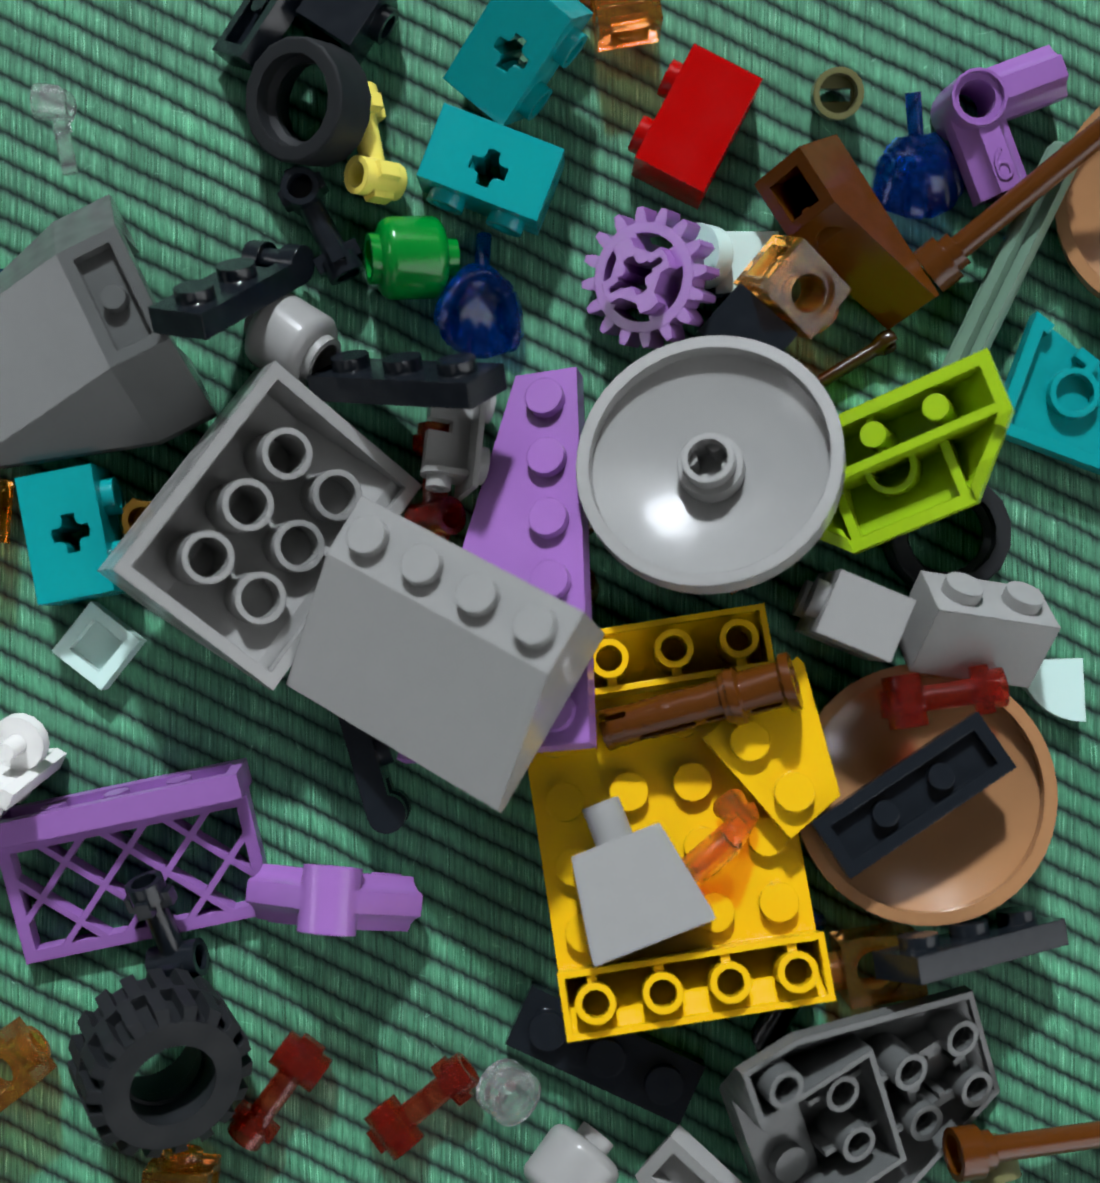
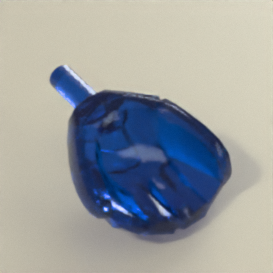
(917, 170)
(480, 308)

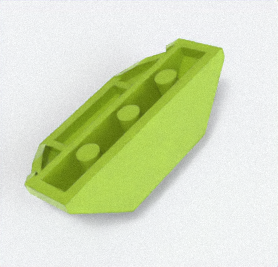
(920, 452)

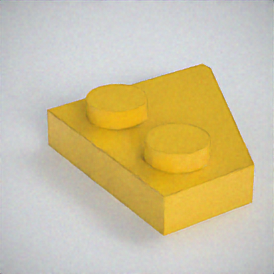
(781, 760)

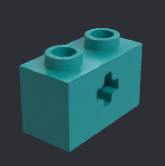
(490, 63)
(471, 145)
(53, 509)

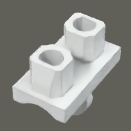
(24, 758)

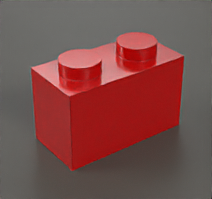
(694, 126)

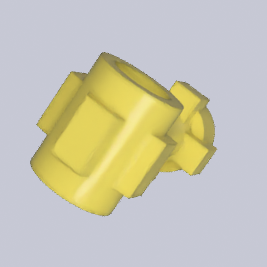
(369, 172)

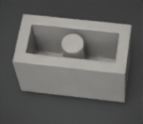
(853, 615)
(977, 623)

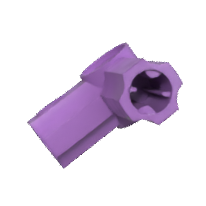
(1001, 93)
(334, 899)

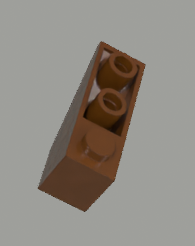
(831, 205)

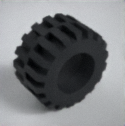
(177, 1101)

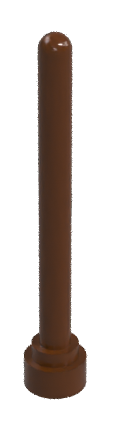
(949, 255)
(975, 1152)

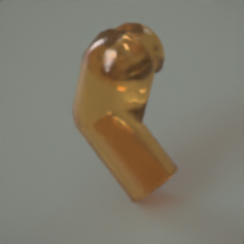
(726, 840)

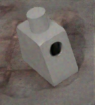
(633, 886)

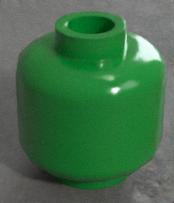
(410, 257)

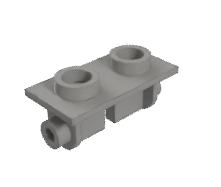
(459, 454)

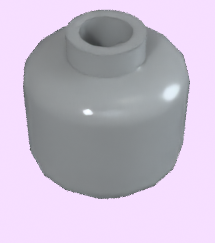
(292, 335)
(572, 1157)

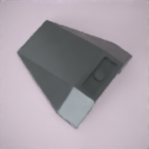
(82, 348)
(863, 1093)

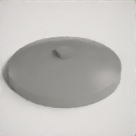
(711, 464)

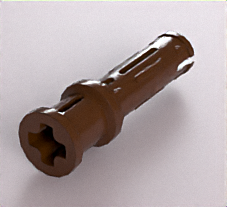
(731, 697)

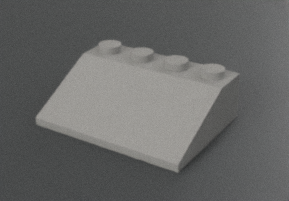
(249, 521)
(439, 652)

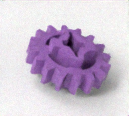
(650, 278)

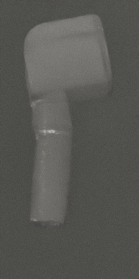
(57, 105)

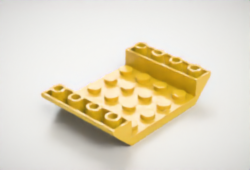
(764, 936)

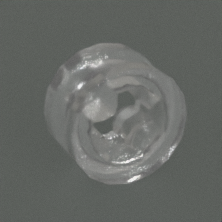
(508, 1092)

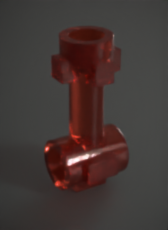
(438, 511)
(908, 701)
(298, 1063)
(395, 1124)

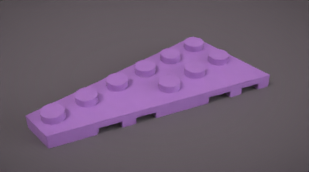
(534, 520)

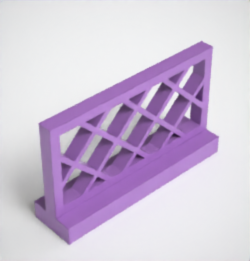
(118, 809)

